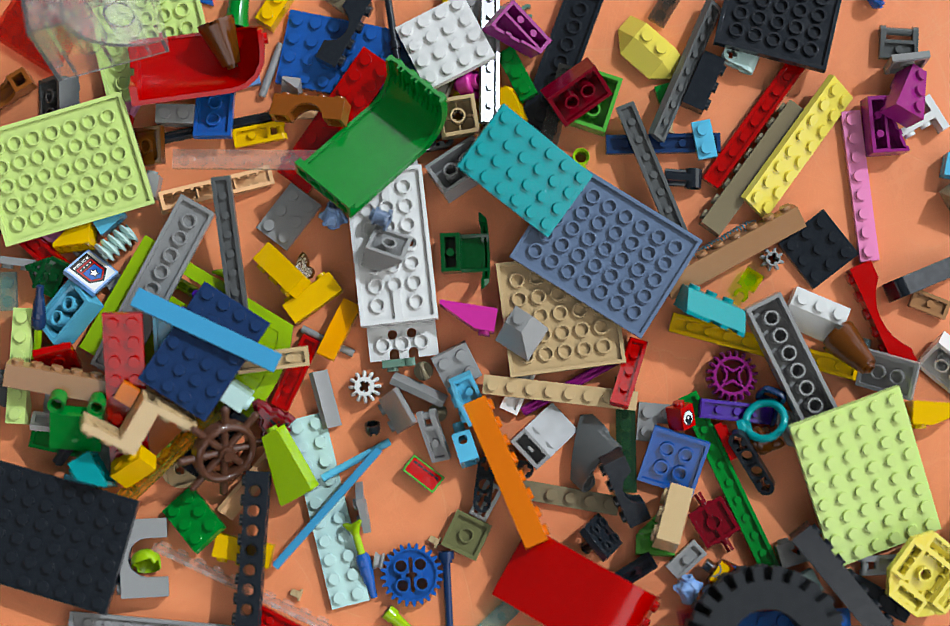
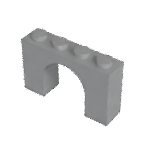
(133, 584)

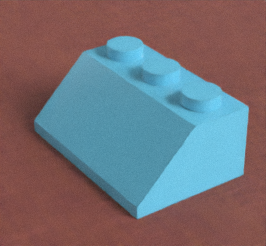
(70, 313)

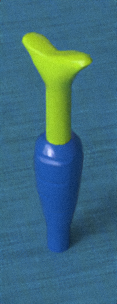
(363, 559)

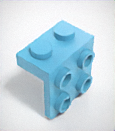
(462, 391)

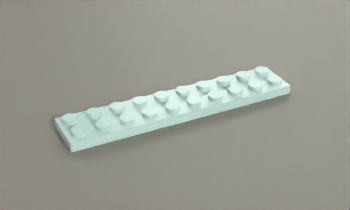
(333, 541)

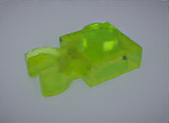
(749, 282)

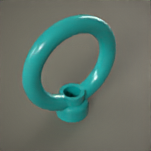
(745, 425)

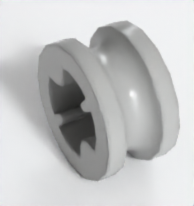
(378, 561)

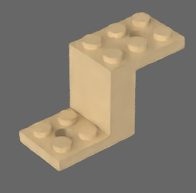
(137, 422)

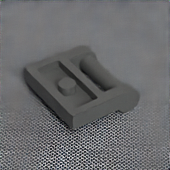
(890, 46)

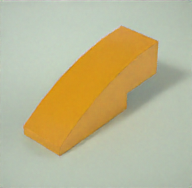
(338, 330)

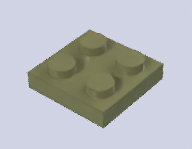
(466, 535)

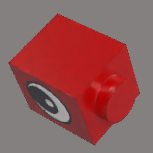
(680, 415)

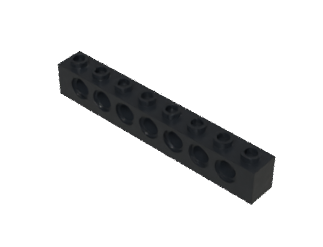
(262, 501)

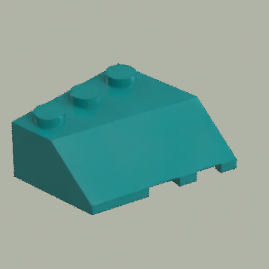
(711, 308)

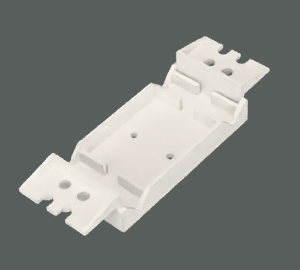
(403, 293)

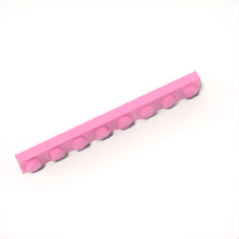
(859, 186)

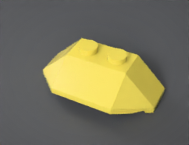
(647, 49)

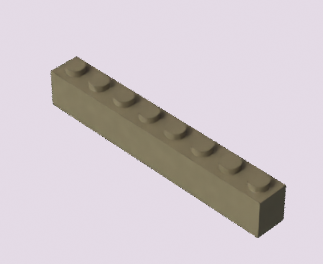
(730, 200)

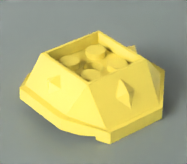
(923, 593)

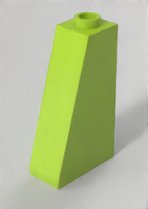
(287, 465)

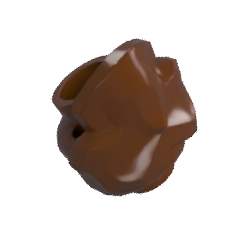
(764, 448)

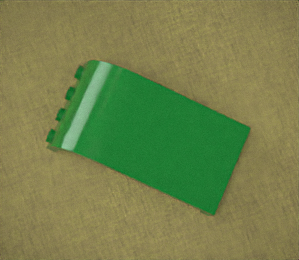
(378, 140)

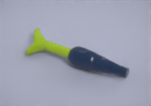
(38, 317)

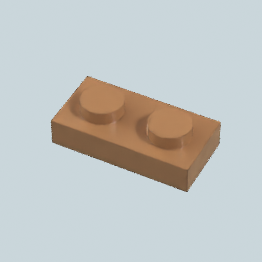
(929, 304)

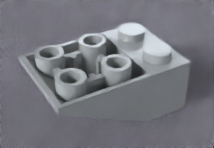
(544, 436)

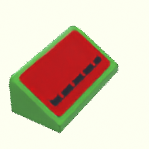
(423, 473)

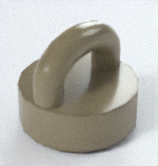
(423, 370)
(442, 412)

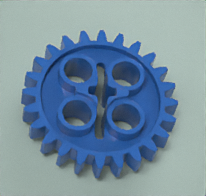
(393, 575)

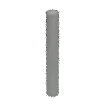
(271, 70)
(318, 336)

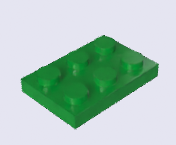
(194, 519)

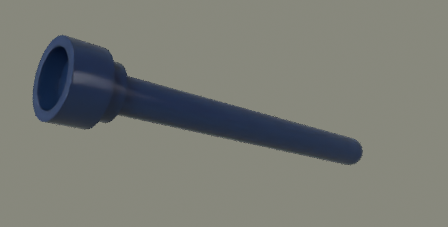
(446, 558)

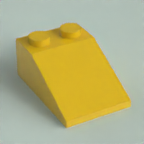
(926, 413)

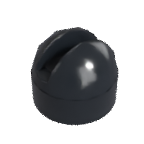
(372, 427)

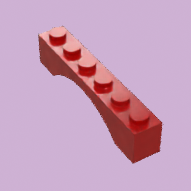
(864, 282)

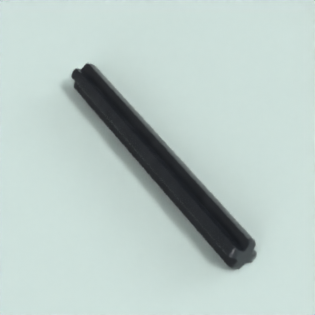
(187, 133)

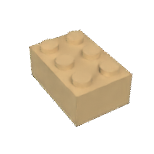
(671, 517)

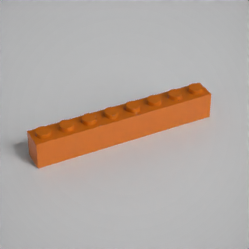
(506, 472)

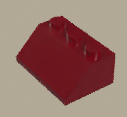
(576, 91)

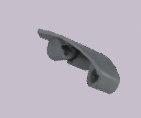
(590, 442)

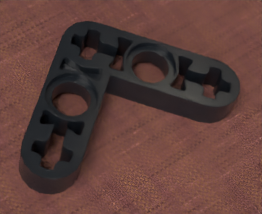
(482, 474)

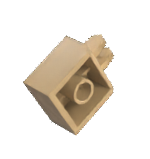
(468, 124)

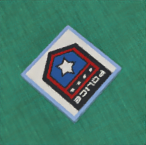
(90, 273)

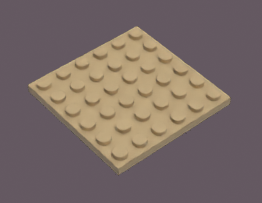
(575, 335)

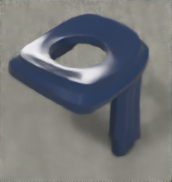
(779, 393)

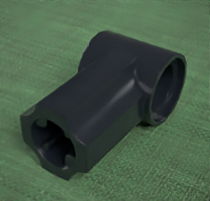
(688, 178)

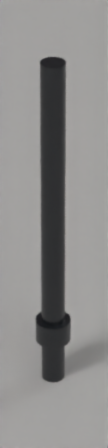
(395, 45)

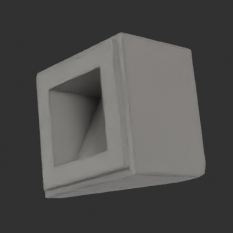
(292, 85)

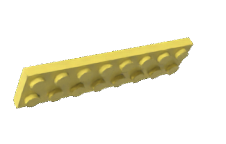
(797, 146)

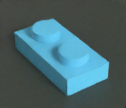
(704, 139)

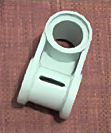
(741, 61)

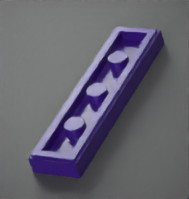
(732, 411)

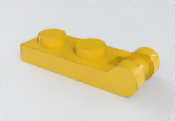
(258, 134)

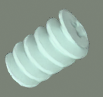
(115, 243)

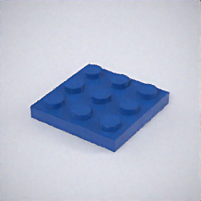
(673, 459)

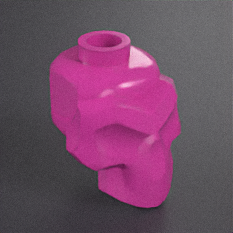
(468, 84)

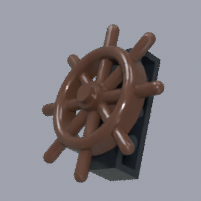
(218, 446)

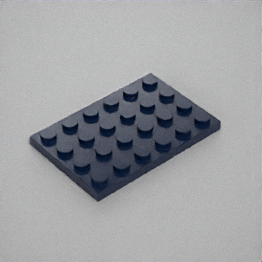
(196, 371)

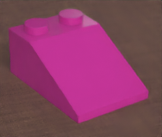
(477, 317)

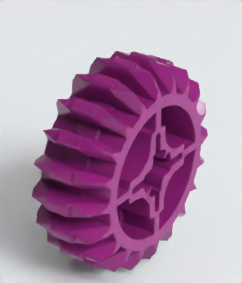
(737, 382)

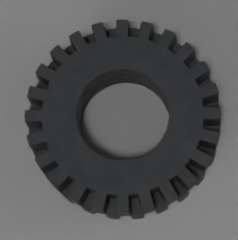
(763, 588)

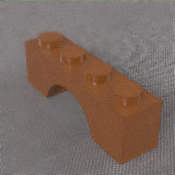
(16, 86)
(288, 106)

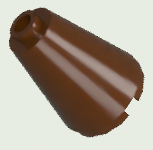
(222, 40)
(850, 348)

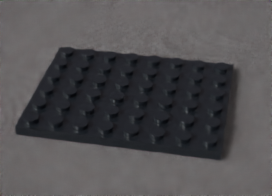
(62, 537)

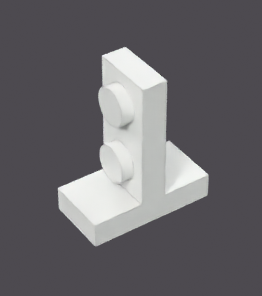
(932, 114)

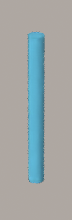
(353, 461)

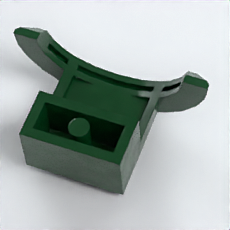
(467, 252)

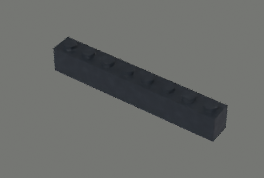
(837, 576)

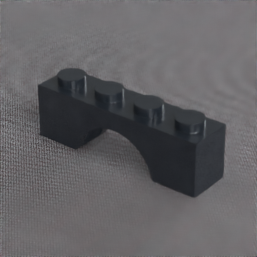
(333, 52)
(616, 470)

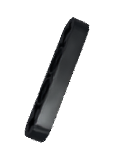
(748, 463)

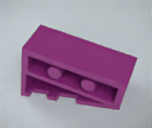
(517, 30)
(907, 96)
(880, 133)

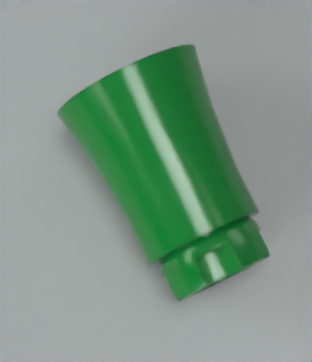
(239, 10)

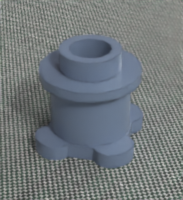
(381, 217)

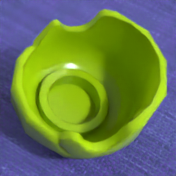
(146, 561)

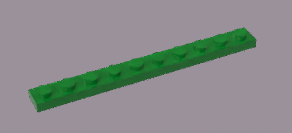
(732, 488)

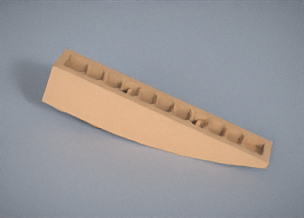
(202, 191)

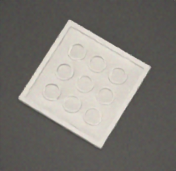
(445, 42)

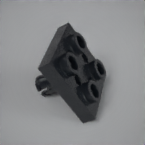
(599, 538)

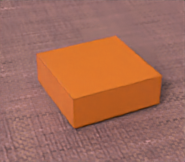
(127, 393)

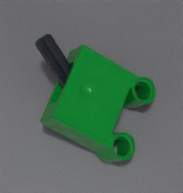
(65, 425)

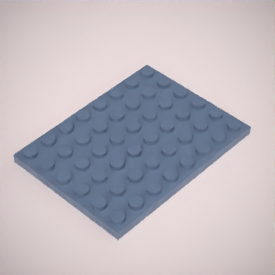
(611, 255)

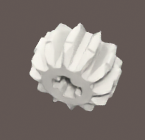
(358, 384)

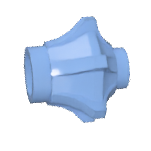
(332, 216)
(688, 588)

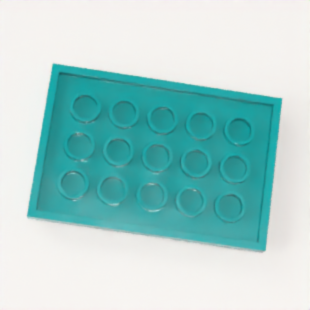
(524, 170)

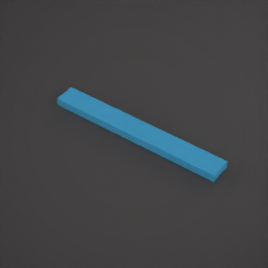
(206, 330)
(329, 505)

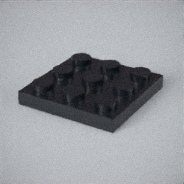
(818, 249)

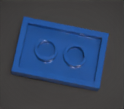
(214, 117)

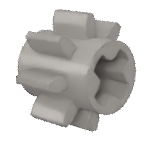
(766, 261)

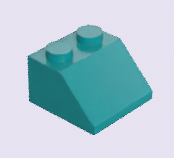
(91, 470)

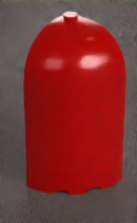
(194, 71)

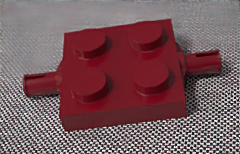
(713, 521)

